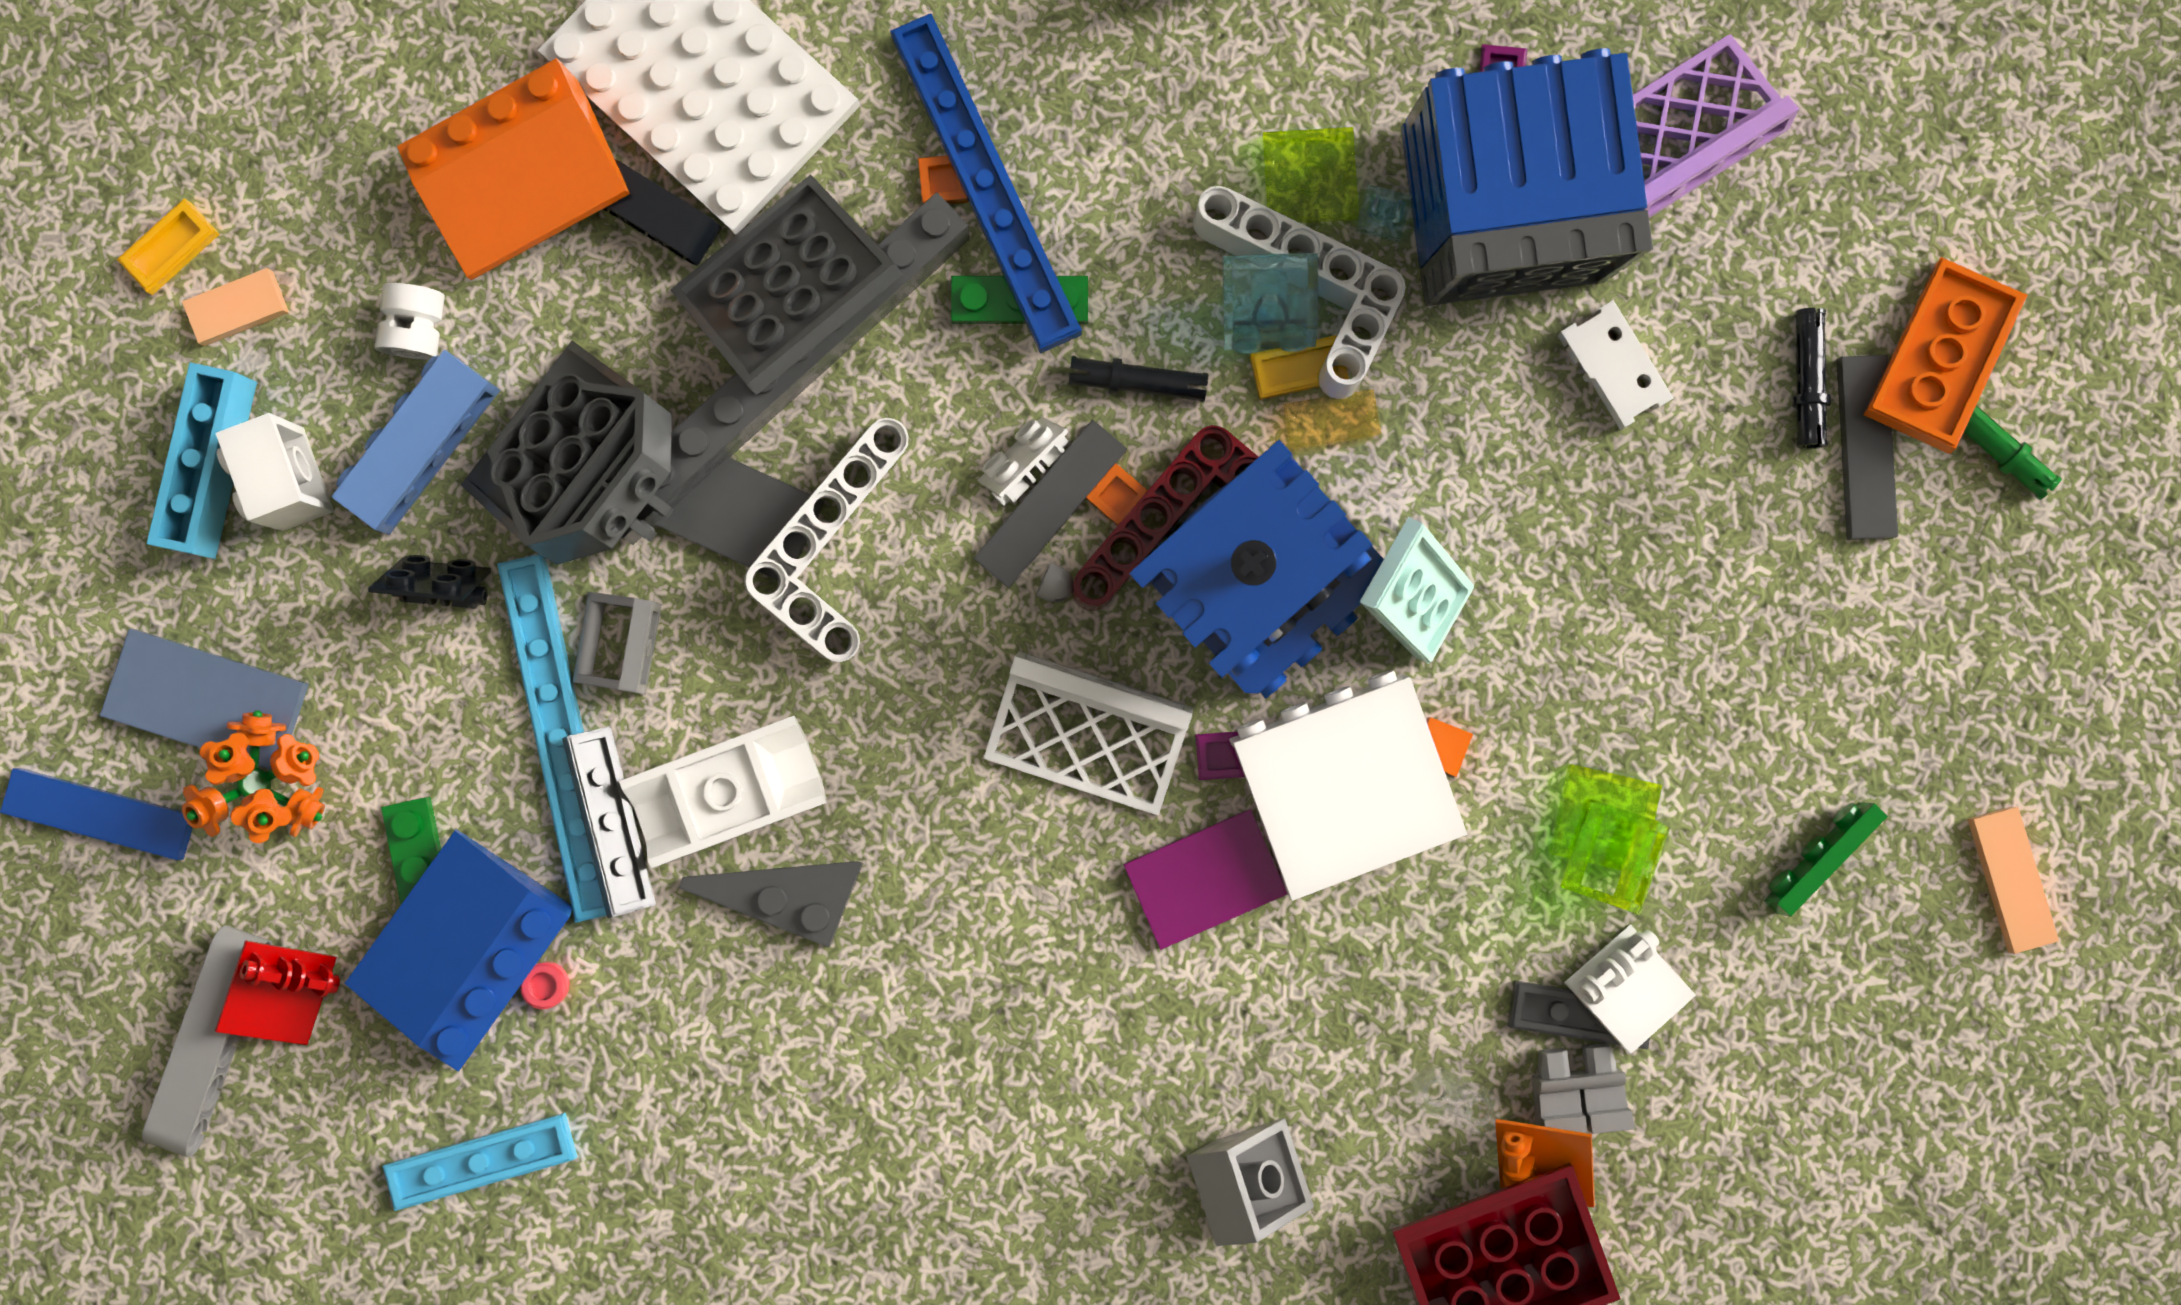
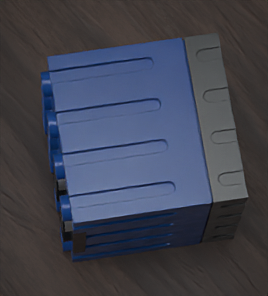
(1526, 177)

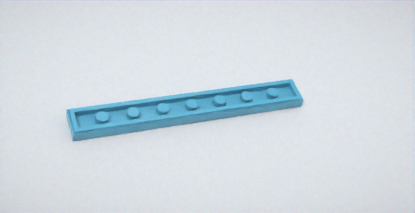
(553, 716)

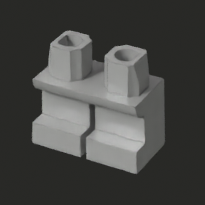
(1581, 1098)

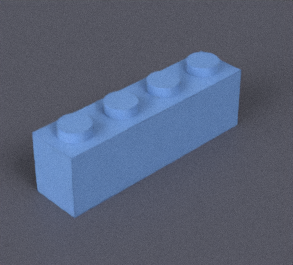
(414, 442)

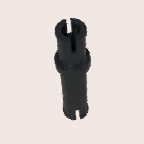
(1137, 379)
(1811, 379)

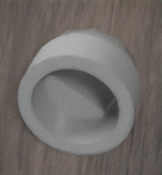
(1055, 584)

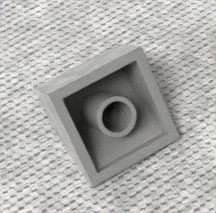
(1250, 1183)

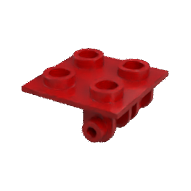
(277, 993)

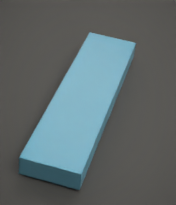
(480, 1161)

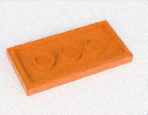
(1945, 355)

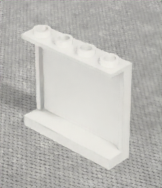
(1348, 784)

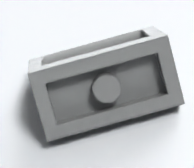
(638, 647)

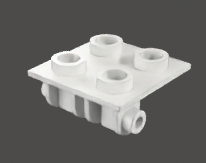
(1035, 442)
(1630, 988)

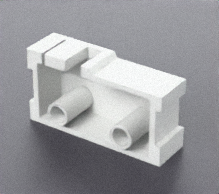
(1615, 364)

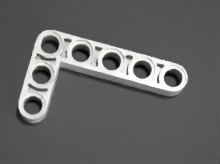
(1350, 294)
(818, 534)

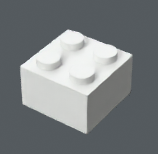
(273, 472)

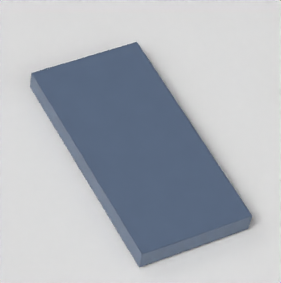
(195, 692)

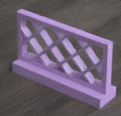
(1717, 150)

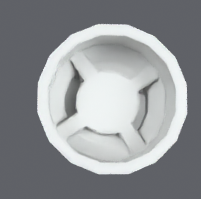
(411, 305)

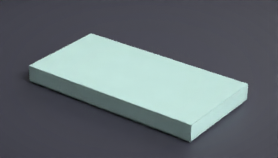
(1417, 591)

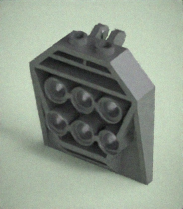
(577, 461)

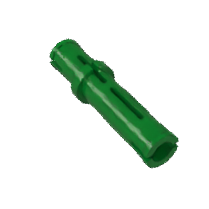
(2010, 454)

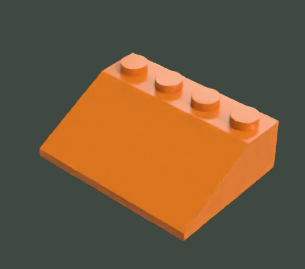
(514, 168)

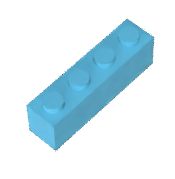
(193, 483)

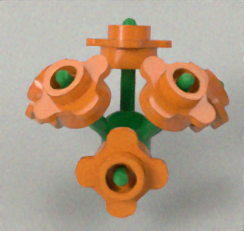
(260, 807)

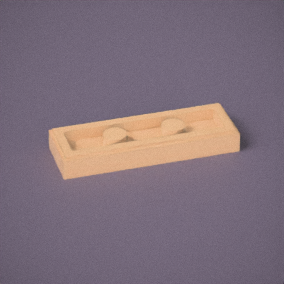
(2013, 880)

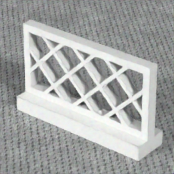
(1101, 695)

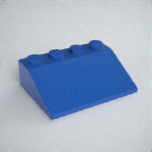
(458, 949)

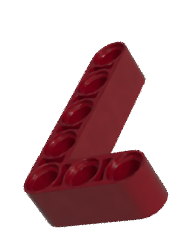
(1171, 505)

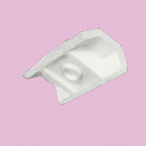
(725, 791)

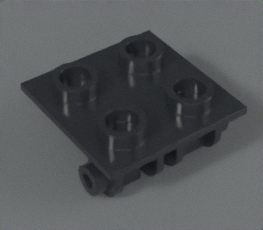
(421, 581)

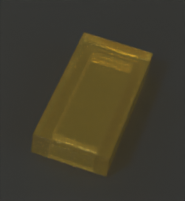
(1331, 420)

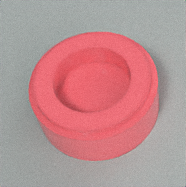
(545, 985)

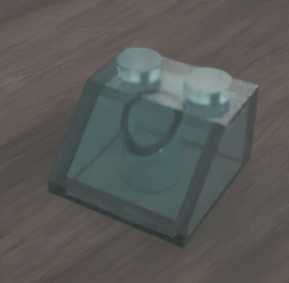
(1270, 302)

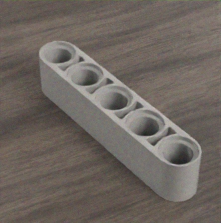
(199, 1054)

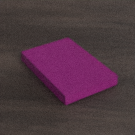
(1205, 879)

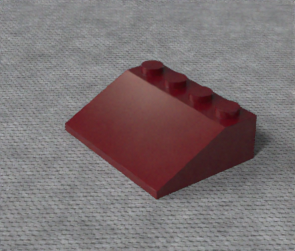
(1510, 1248)

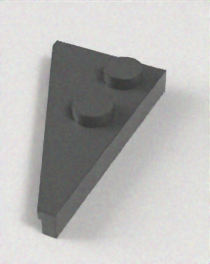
(796, 899)

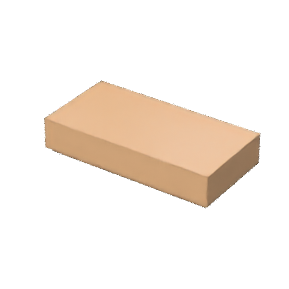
(235, 307)

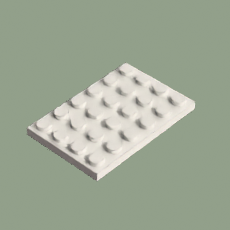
(705, 93)

